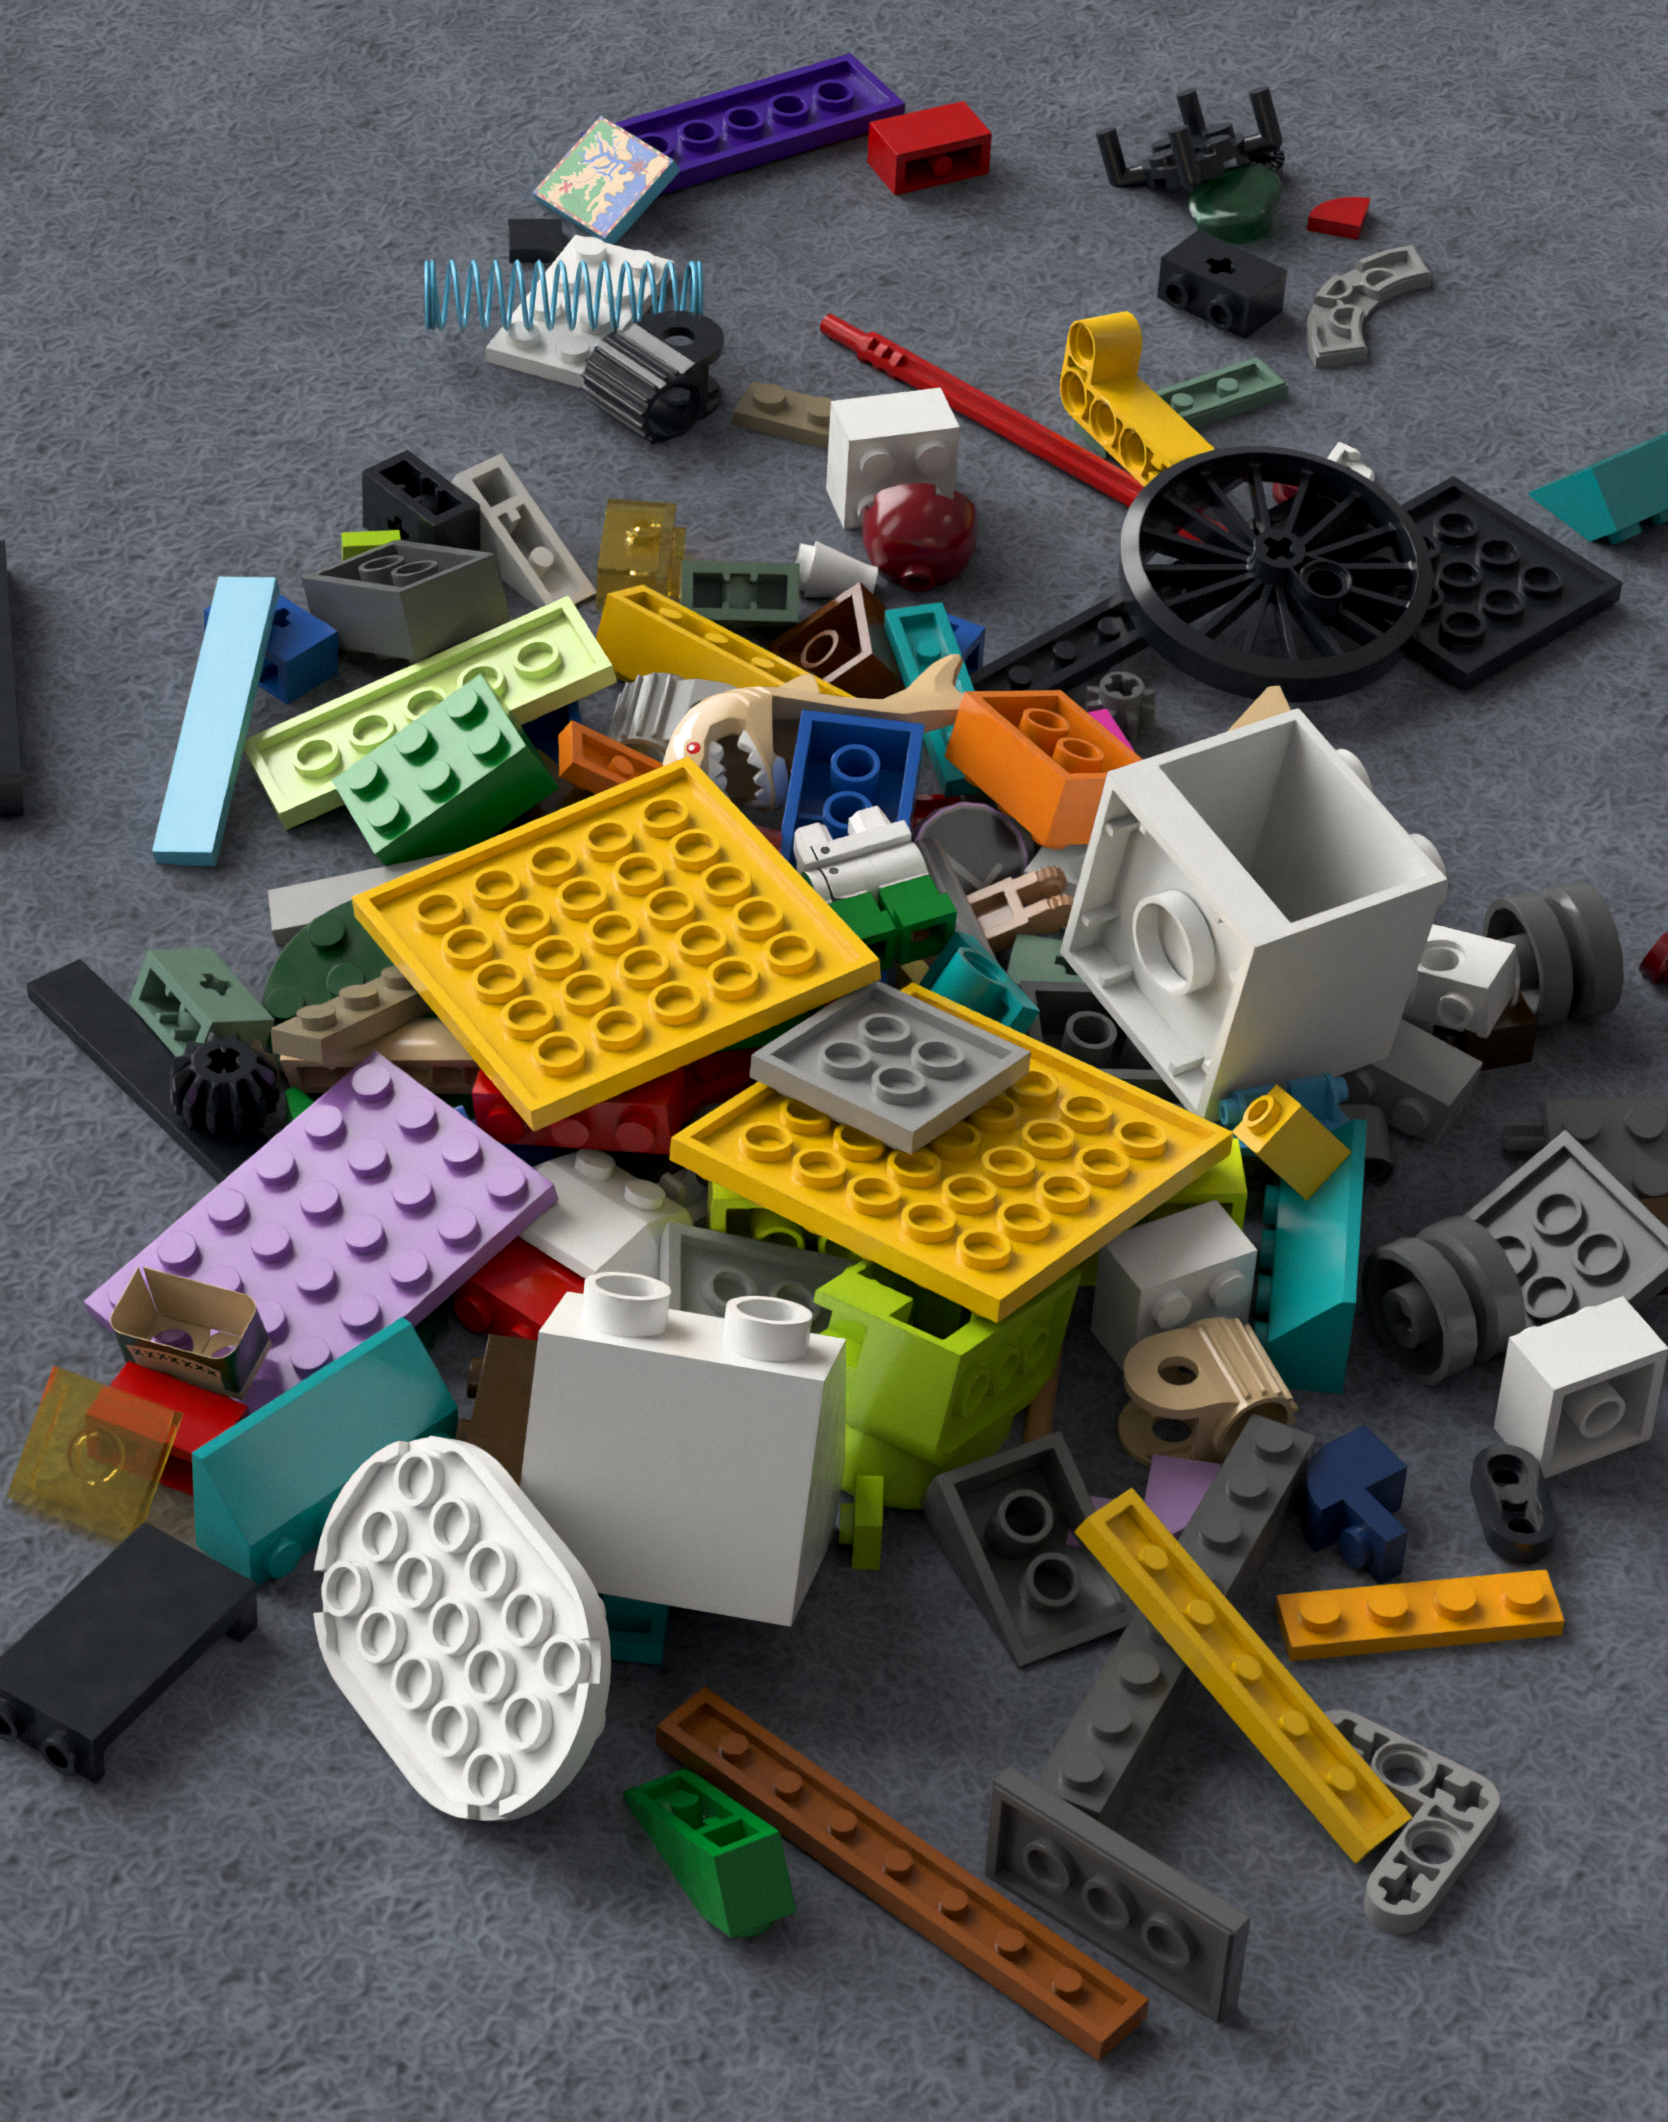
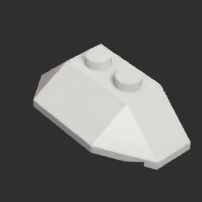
(602, 1217)

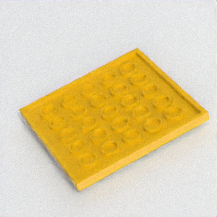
(614, 941)
(987, 1204)

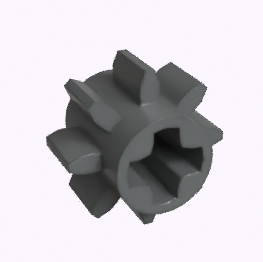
(1126, 702)

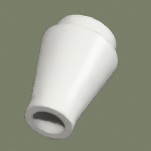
(830, 573)

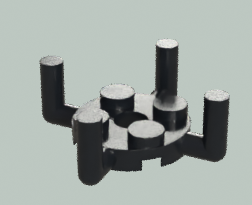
(1192, 150)

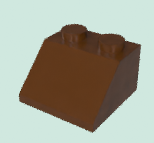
(845, 646)

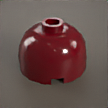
(919, 535)

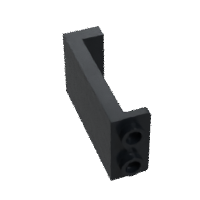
(117, 1647)

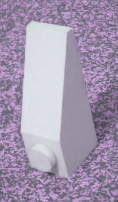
(524, 542)

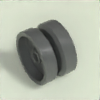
(1564, 951)
(1443, 1299)

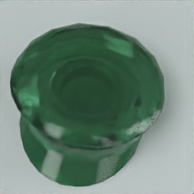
(1238, 204)

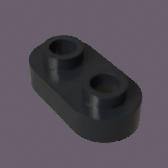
(1517, 1507)

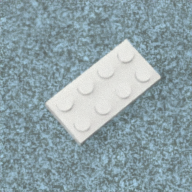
(563, 353)

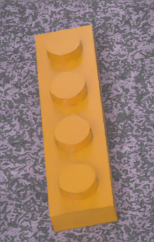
(1418, 1615)

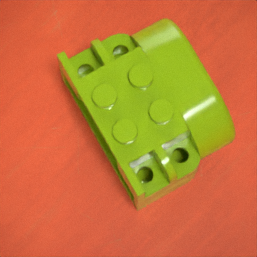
(932, 1377)

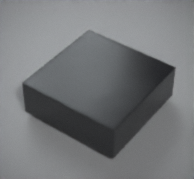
(534, 240)

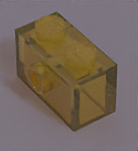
(640, 548)

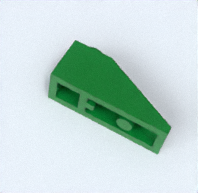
(717, 1851)

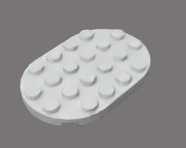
(462, 1629)

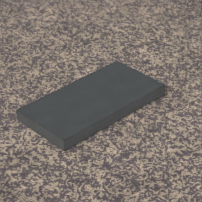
(1116, 1895)

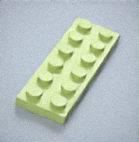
(529, 662)

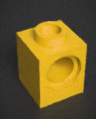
(1291, 1141)

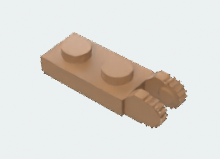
(1002, 911)

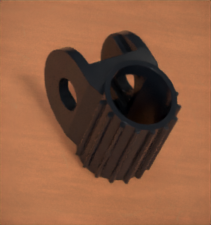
(637, 365)

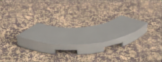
(1347, 301)

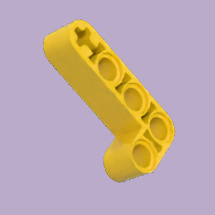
(1116, 405)

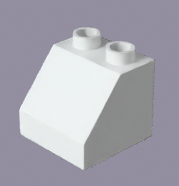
(688, 1446)

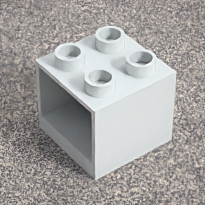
(1252, 911)

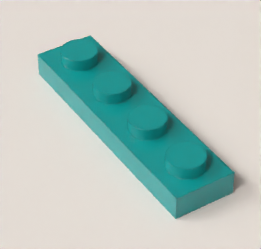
(918, 640)

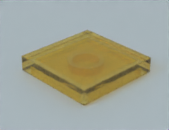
(94, 1454)

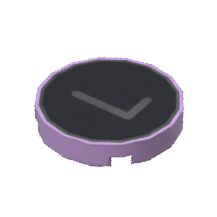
(978, 843)

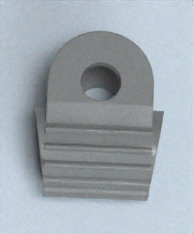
(654, 708)

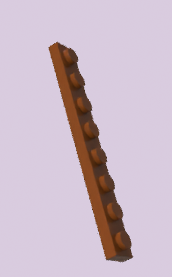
(903, 1874)

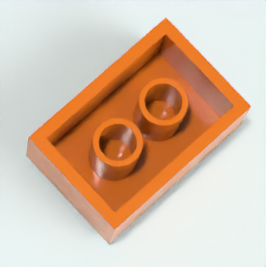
(1037, 760)

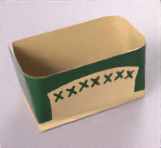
(195, 1310)

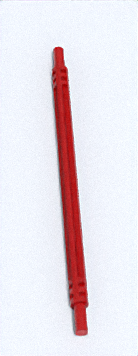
(988, 411)

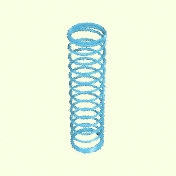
(432, 305)

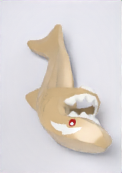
(751, 733)

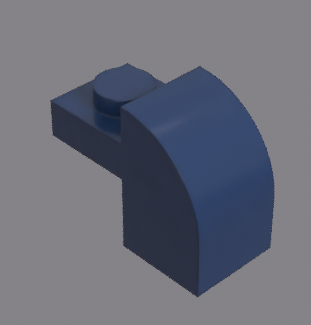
(1351, 1501)

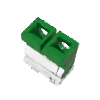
(877, 885)

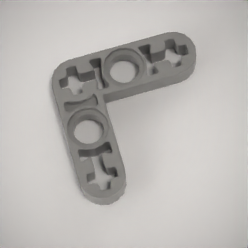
(1433, 1822)

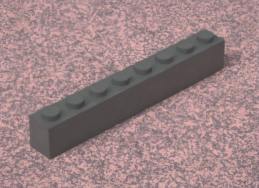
(1144, 1679)

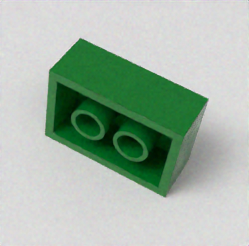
(446, 778)

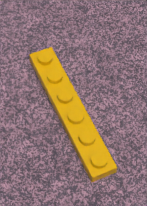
(1243, 1675)

